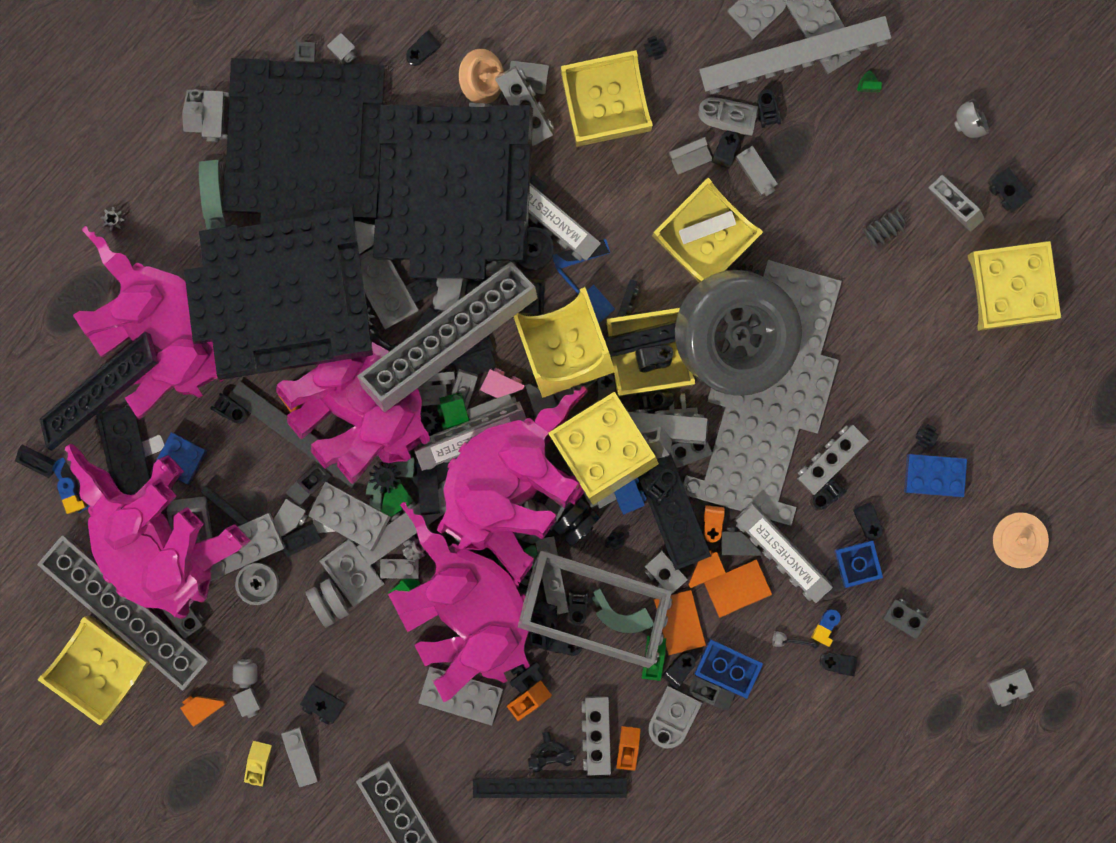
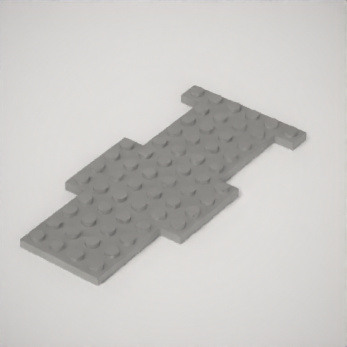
(763, 427)

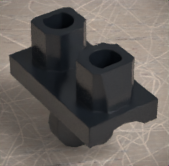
(519, 682)

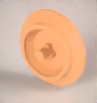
(478, 76)
(1020, 540)

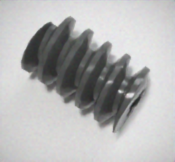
(885, 228)

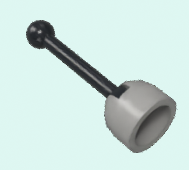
(780, 640)

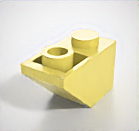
(257, 763)

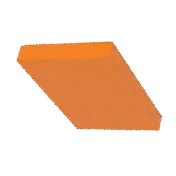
(737, 588)
(683, 625)

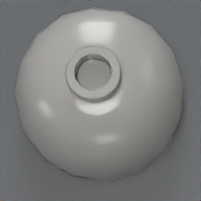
(971, 120)

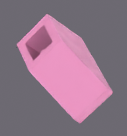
(499, 385)

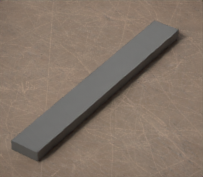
(278, 422)

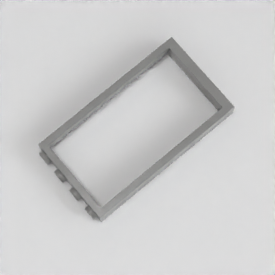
(553, 560)

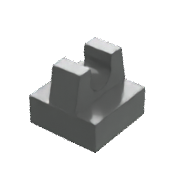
(305, 52)

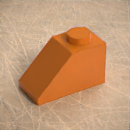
(706, 570)
(529, 700)
(200, 707)
(628, 748)

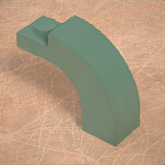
(211, 194)
(406, 469)
(630, 623)

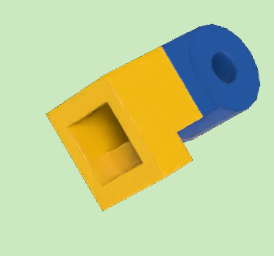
(69, 497)
(826, 624)

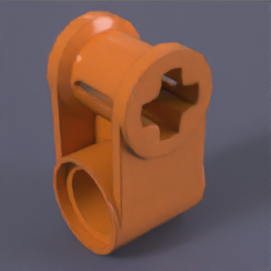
(713, 520)

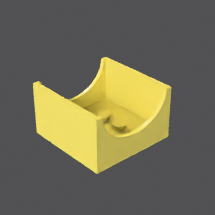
(606, 98)
(715, 251)
(1015, 285)
(565, 346)
(627, 374)
(603, 448)
(95, 670)

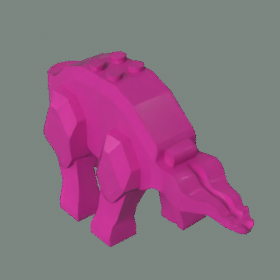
(156, 305)
(337, 390)
(497, 476)
(137, 543)
(475, 602)

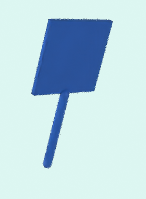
(600, 304)

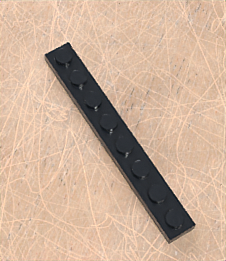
(549, 787)

